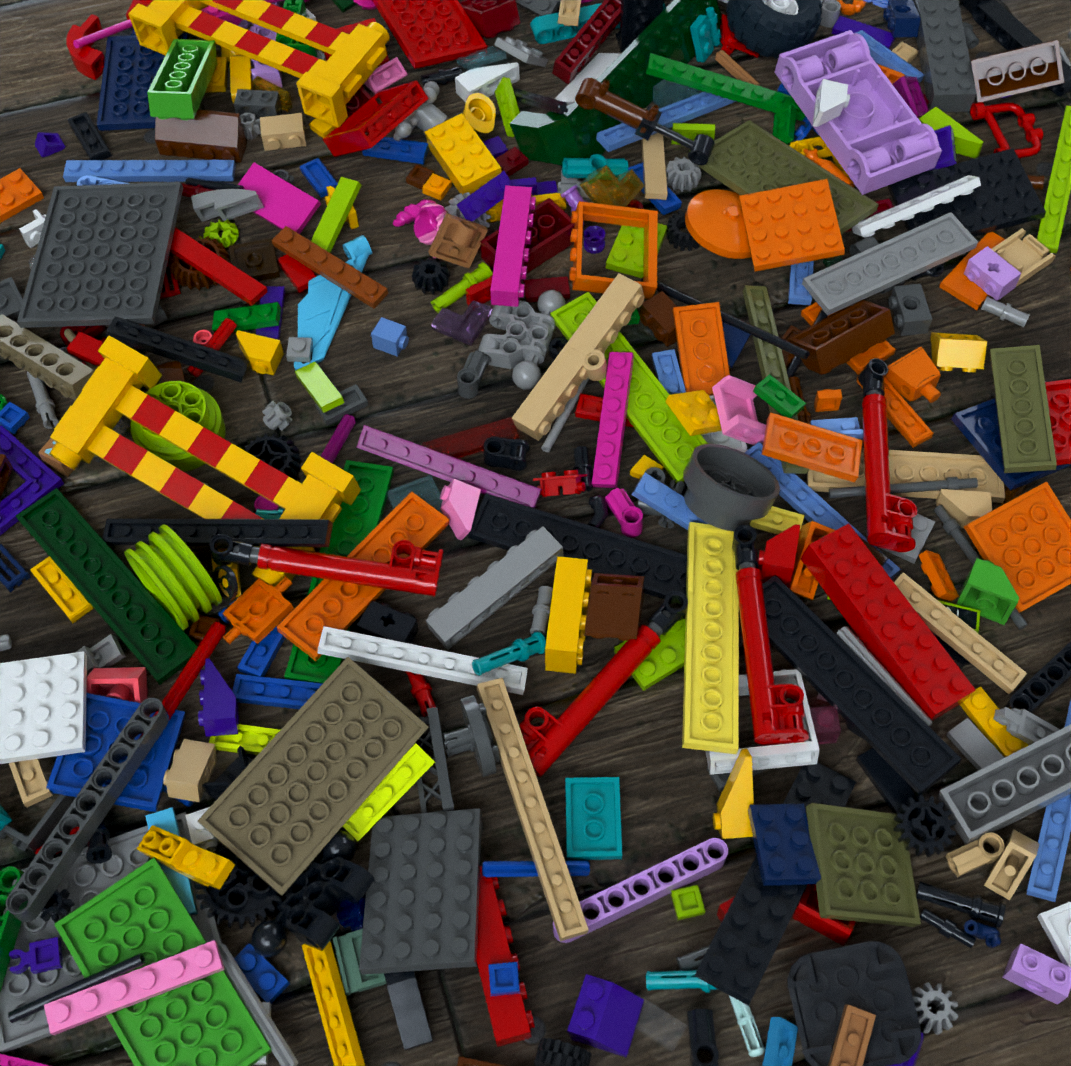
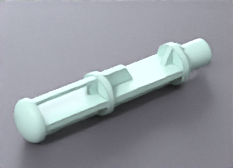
(745, 1019)

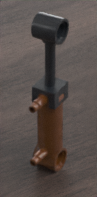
(645, 121)

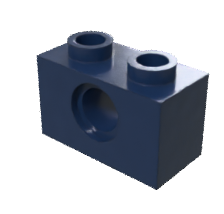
(902, 18)

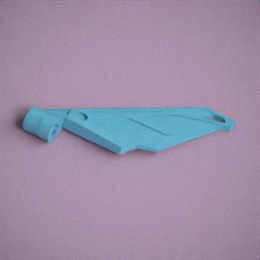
(326, 303)

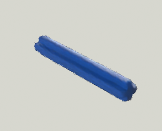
(528, 868)

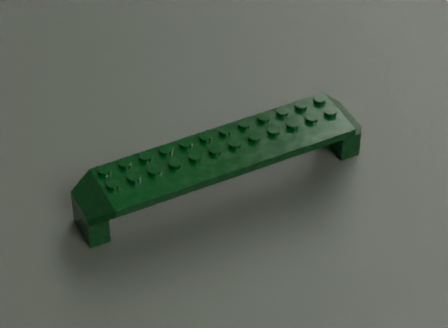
(574, 133)

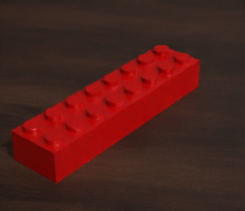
(886, 621)

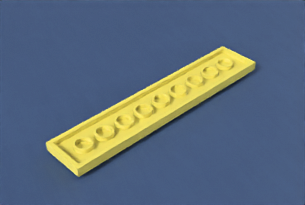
(711, 642)

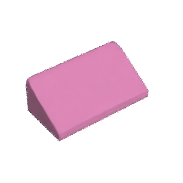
(386, 75)

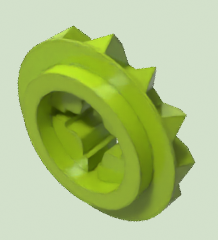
(230, 232)

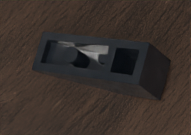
(408, 1009)

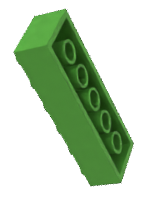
(182, 79)

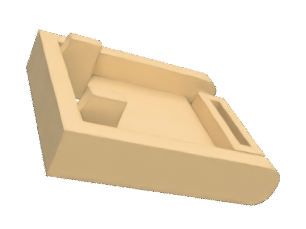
(1026, 255)

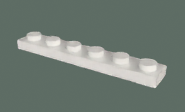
(919, 204)

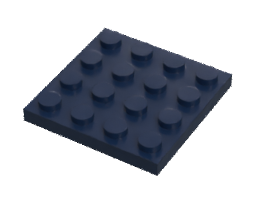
(981, 429)

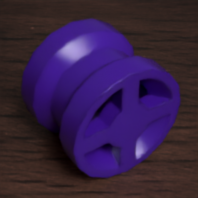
(594, 239)

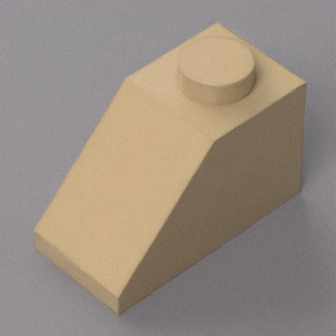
(964, 504)
(1012, 864)

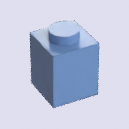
(389, 337)

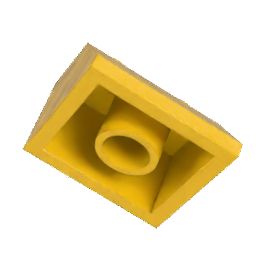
(958, 351)

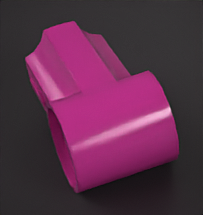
(625, 511)

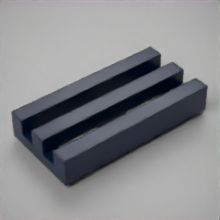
(16, 580)

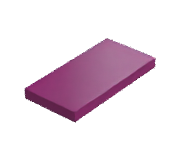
(281, 200)

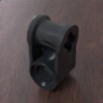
(506, 453)

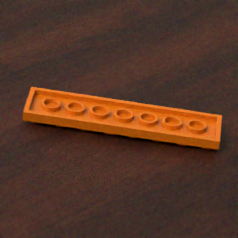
(342, 603)

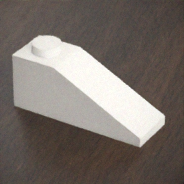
(485, 79)

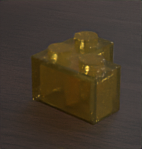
(610, 190)

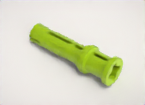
(457, 291)

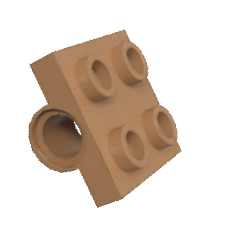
(457, 240)

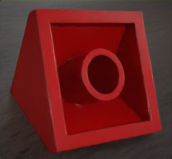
(808, 914)

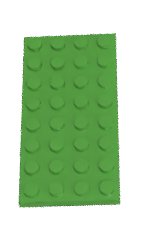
(185, 1026)

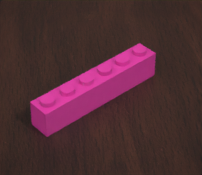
(511, 246)

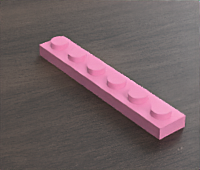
(133, 987)

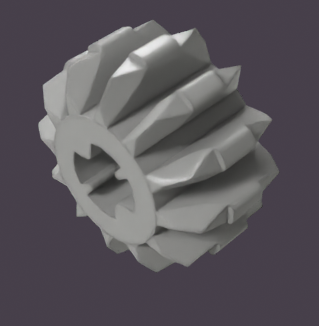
(682, 174)
(945, 1012)

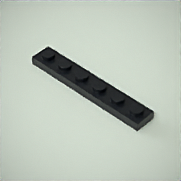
(178, 349)

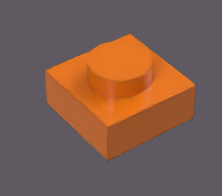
(828, 400)

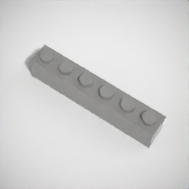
(494, 588)

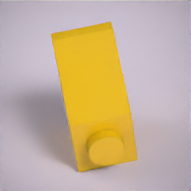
(261, 351)

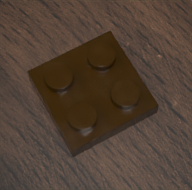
(256, 259)

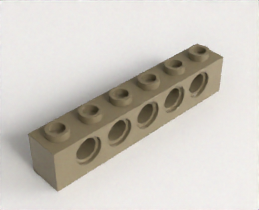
(42, 359)

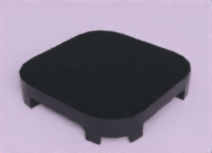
(862, 976)

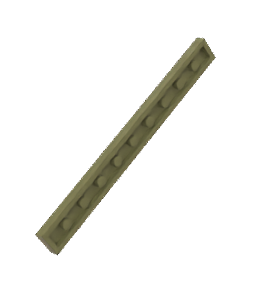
(769, 356)

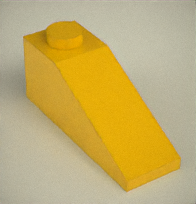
(737, 796)

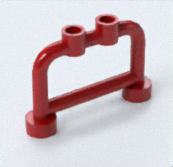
(1033, 135)

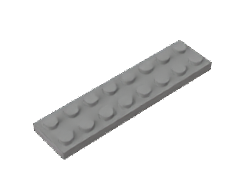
(889, 263)

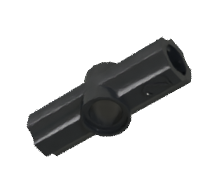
(702, 1035)

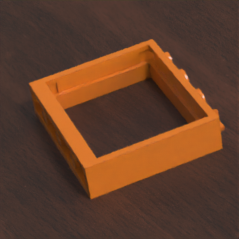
(619, 216)

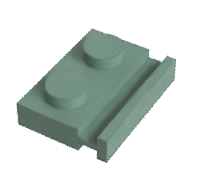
(348, 956)

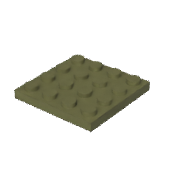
(862, 866)

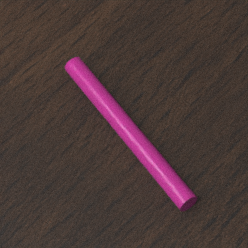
(102, 34)

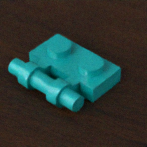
(705, 34)

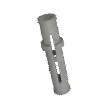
(44, 405)

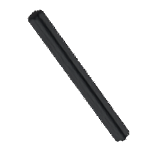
(540, 101)

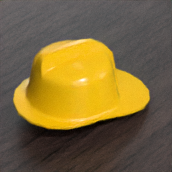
(480, 112)

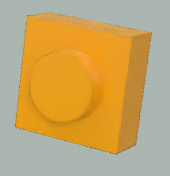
(436, 187)

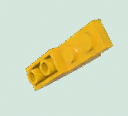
(185, 857)

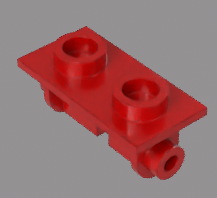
(570, 483)

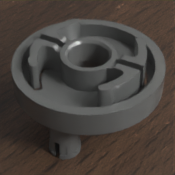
(474, 737)

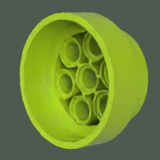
(193, 404)

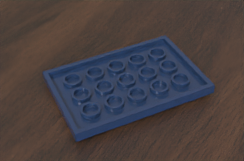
(125, 84)

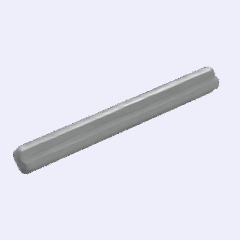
(867, 657)
(257, 1010)

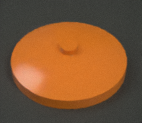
(718, 223)

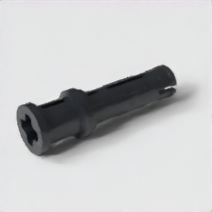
(98, 847)
(973, 906)

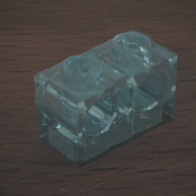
(670, 92)

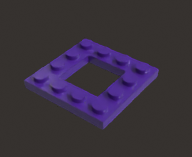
(37, 477)

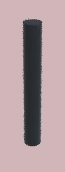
(212, 184)

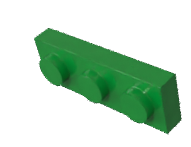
(249, 317)

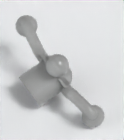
(424, 117)

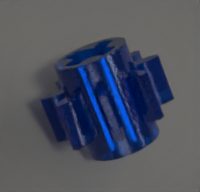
(351, 914)

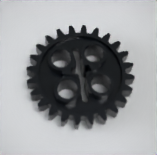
(254, 903)

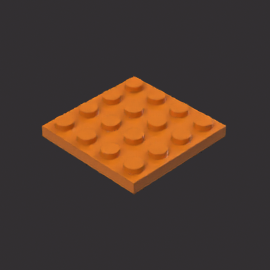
(791, 225)
(1029, 542)

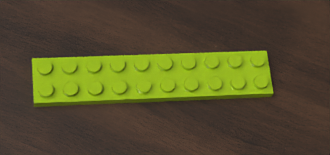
(647, 396)

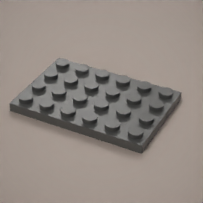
(423, 893)

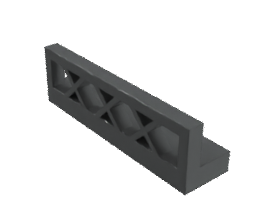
(441, 766)

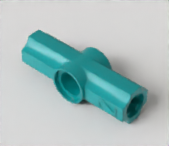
(584, 166)

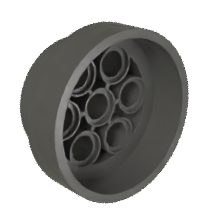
(728, 486)

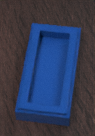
(318, 176)

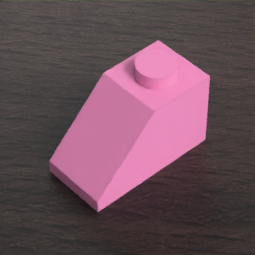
(459, 506)

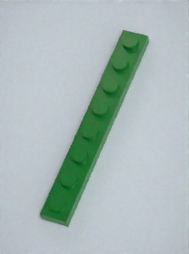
(720, 85)

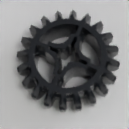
(279, 450)

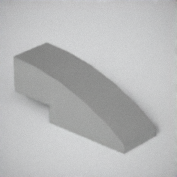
(225, 203)

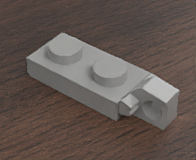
(1024, 724)

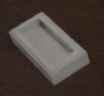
(974, 745)

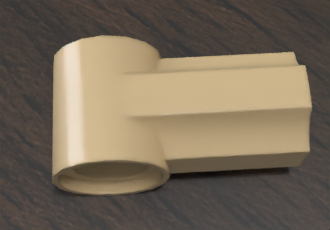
(973, 854)

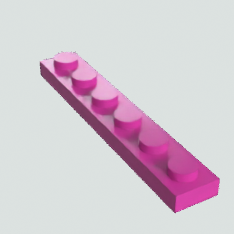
(613, 420)

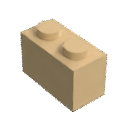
(283, 131)
(190, 770)

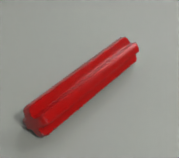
(216, 341)

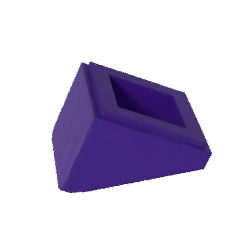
(48, 143)

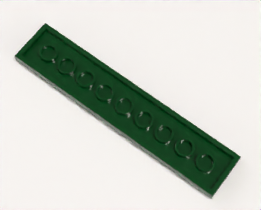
(108, 586)

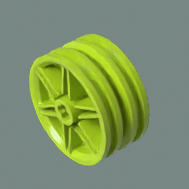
(173, 576)

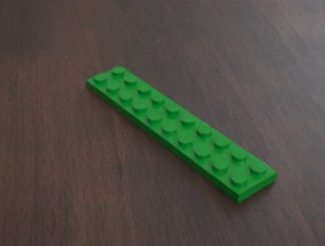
(348, 531)

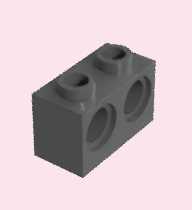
(258, 102)

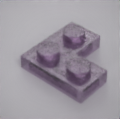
(464, 327)

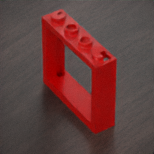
(375, 119)

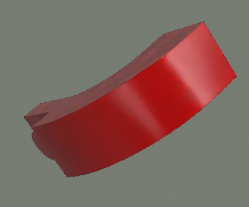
(86, 59)

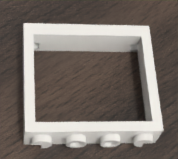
(773, 755)

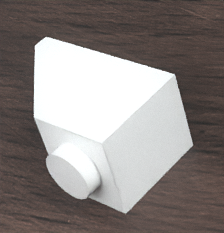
(830, 101)

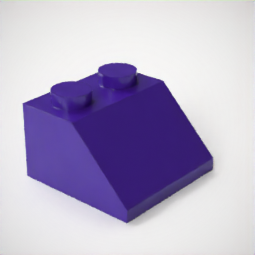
(605, 1016)

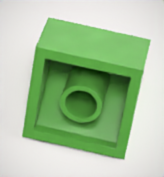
(989, 592)

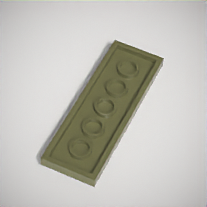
(1022, 409)

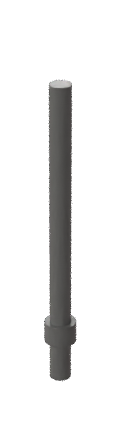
(949, 483)
(952, 528)

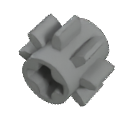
(250, 125)
(277, 415)

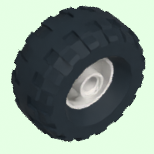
(774, 25)

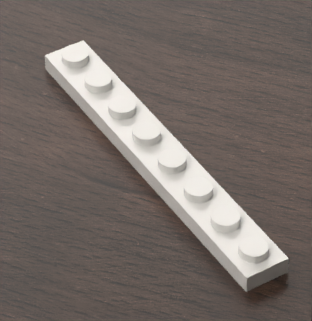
(415, 659)

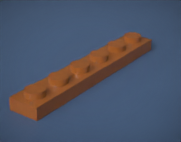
(330, 267)

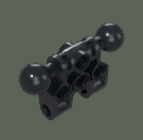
(315, 899)

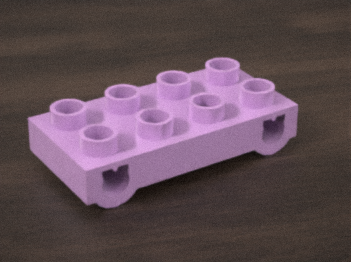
(877, 133)

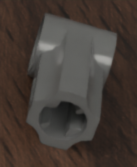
(471, 374)

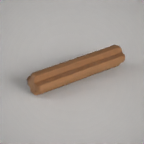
(734, 68)

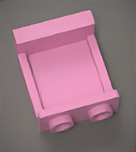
(737, 410)

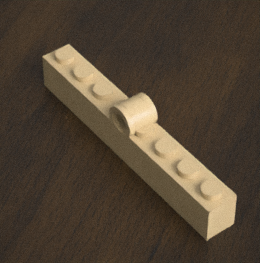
(579, 358)

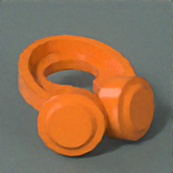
(850, 9)

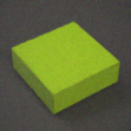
(687, 902)

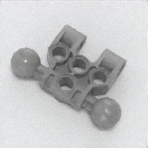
(525, 337)

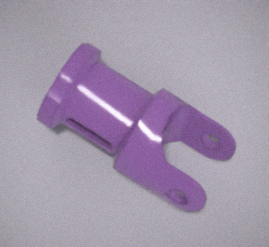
(572, 197)

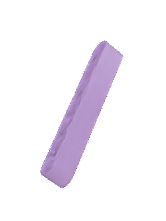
(650, 879)

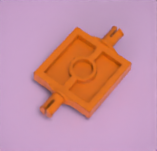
(258, 611)

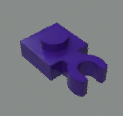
(41, 957)

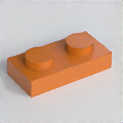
(935, 569)

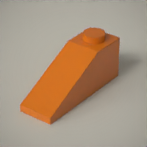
(802, 580)

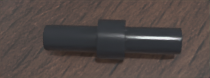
(947, 928)

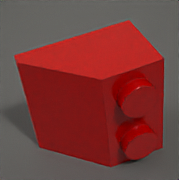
(779, 555)

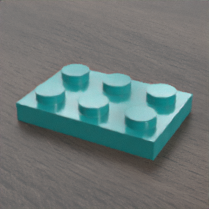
(593, 818)

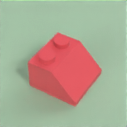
(119, 683)

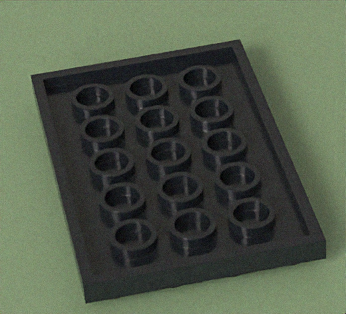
(999, 203)

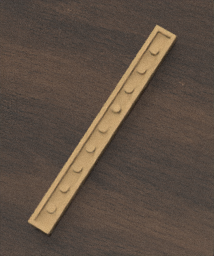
(532, 811)

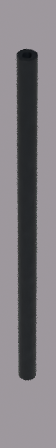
(738, 323)

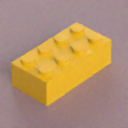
(462, 154)
(568, 615)

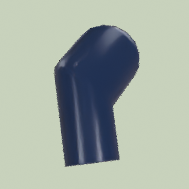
(983, 931)

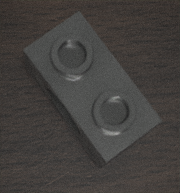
(910, 309)

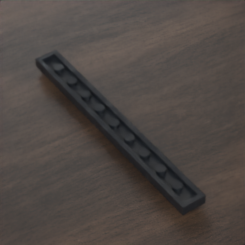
(201, 531)

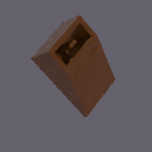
(615, 606)

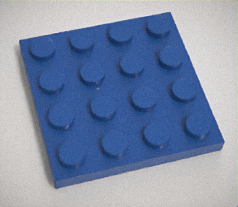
(104, 723)

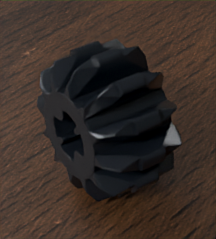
(430, 276)

